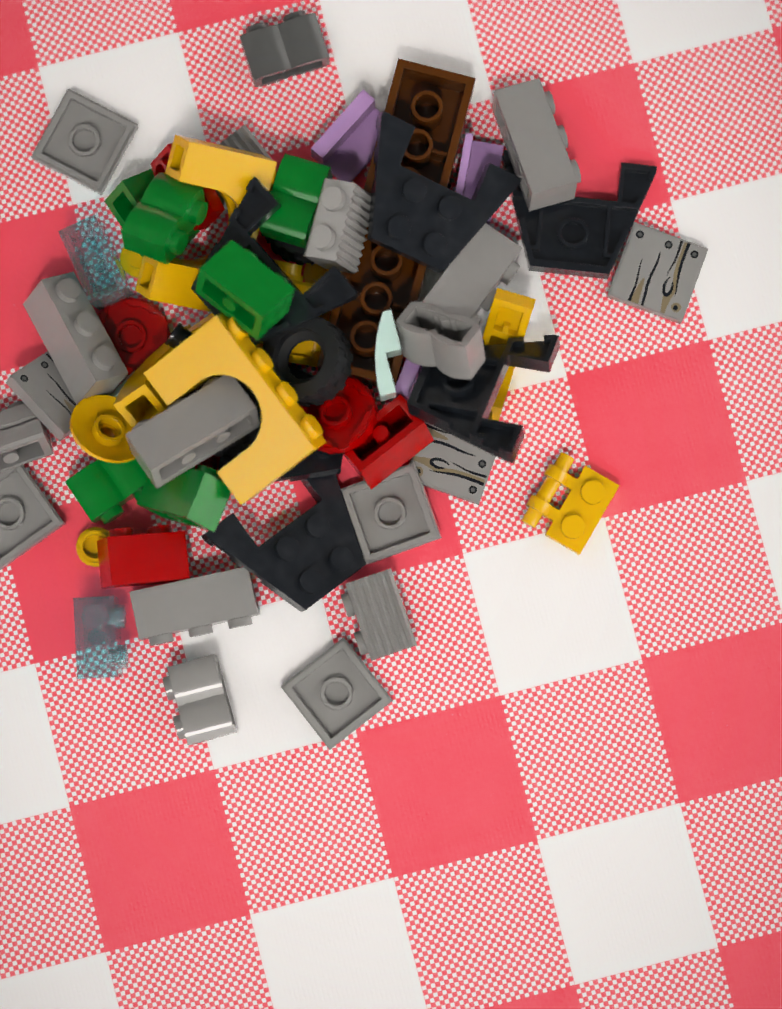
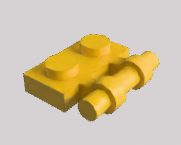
(581, 509)

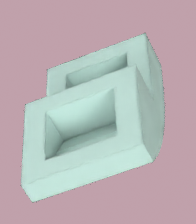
(386, 347)

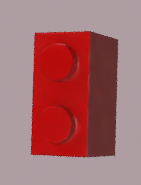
(392, 443)
(142, 558)

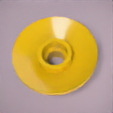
(101, 429)

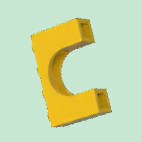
(210, 167)
(285, 429)

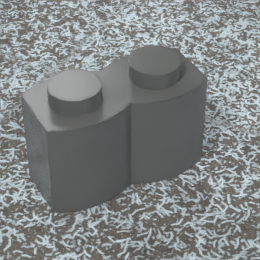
(284, 48)

